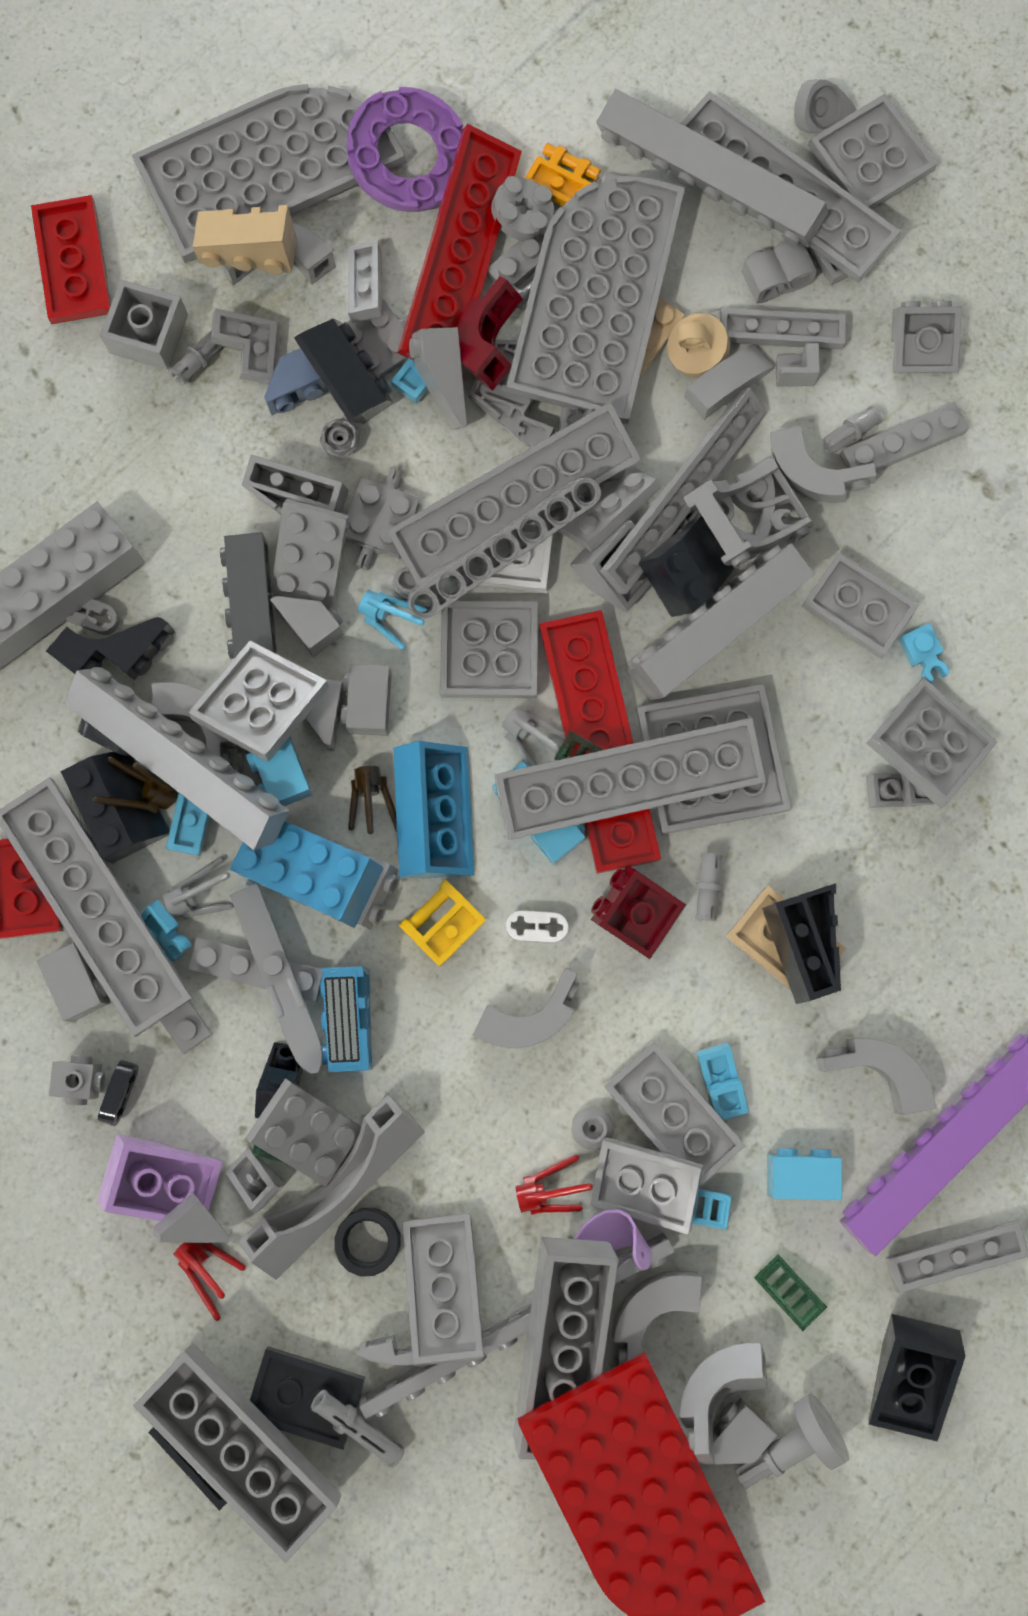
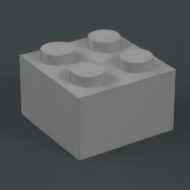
(144, 324)

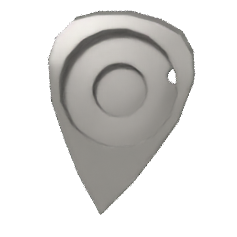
(820, 106)

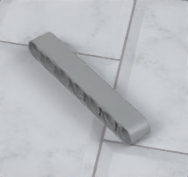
(519, 545)

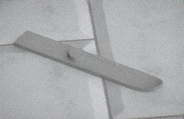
(278, 977)

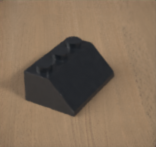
(345, 370)
(114, 829)

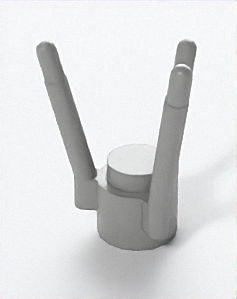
(523, 724)
(183, 898)

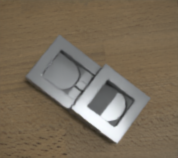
(385, 1351)

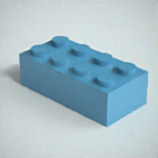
(312, 873)

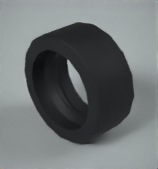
(343, 1253)

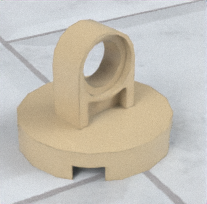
(698, 344)

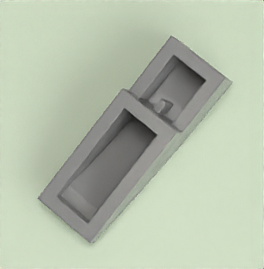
(726, 380)

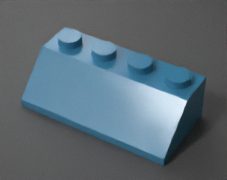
(433, 810)

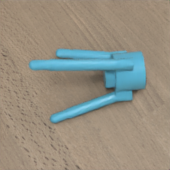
(378, 606)

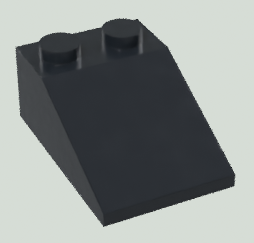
(687, 568)
(916, 1377)

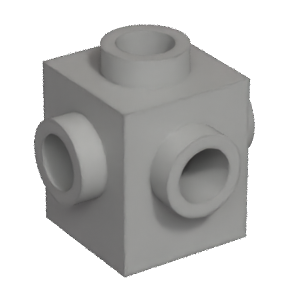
(77, 1080)

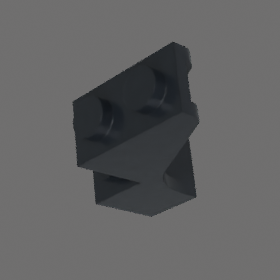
(128, 649)

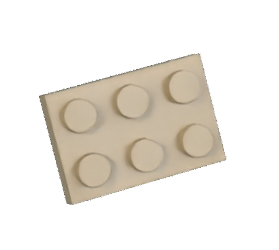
(754, 937)

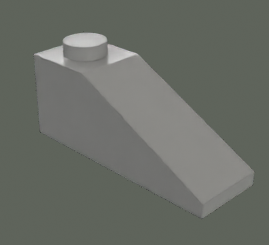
(439, 365)

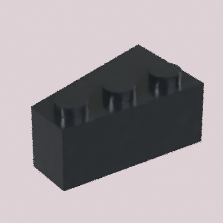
(806, 942)

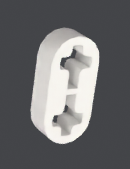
(536, 918)

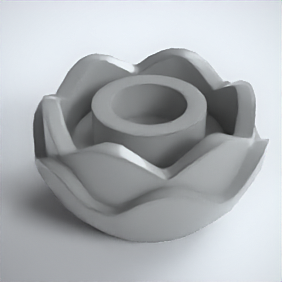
(336, 429)
(586, 1118)

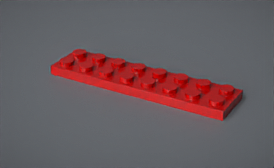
(461, 235)
(594, 708)

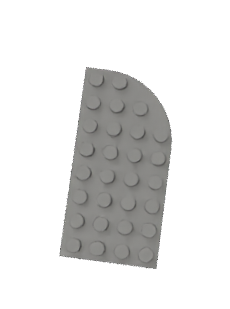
(257, 155)
(596, 295)

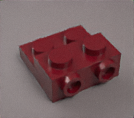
(637, 911)

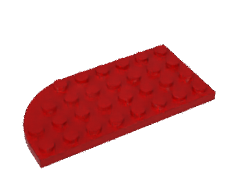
(639, 1498)

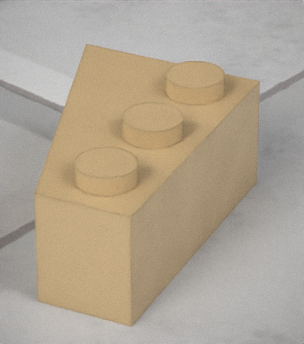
(246, 240)

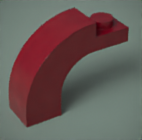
(479, 330)

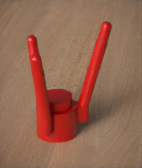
(533, 1195)
(192, 1258)

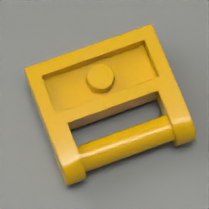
(450, 930)

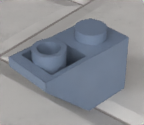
(293, 383)

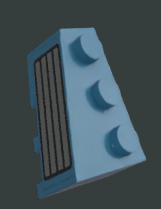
(346, 1019)

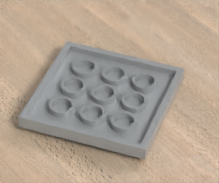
(711, 710)

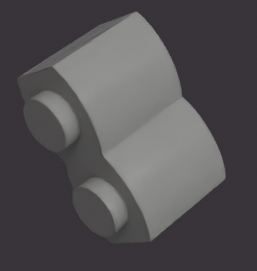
(778, 271)

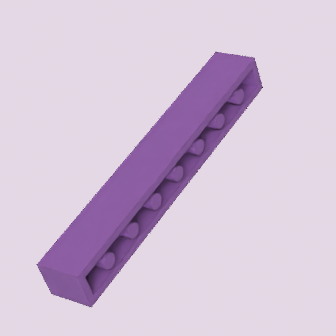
(941, 1151)

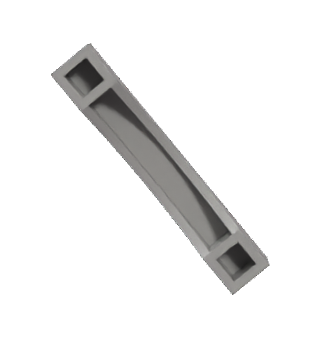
(287, 1234)

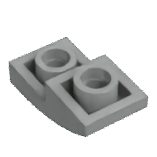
(893, 791)

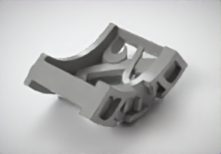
(716, 506)

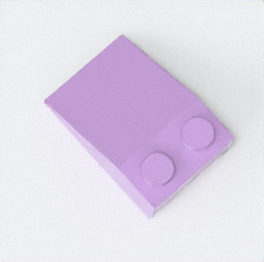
(154, 1178)

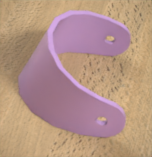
(621, 1232)

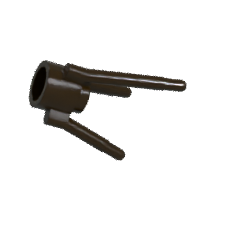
(367, 784)
(156, 791)

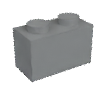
(367, 699)
(72, 983)

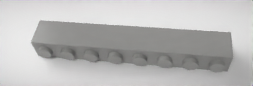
(712, 168)
(177, 757)

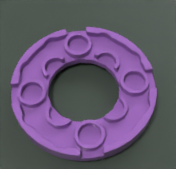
(394, 108)

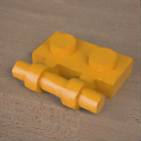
(560, 181)

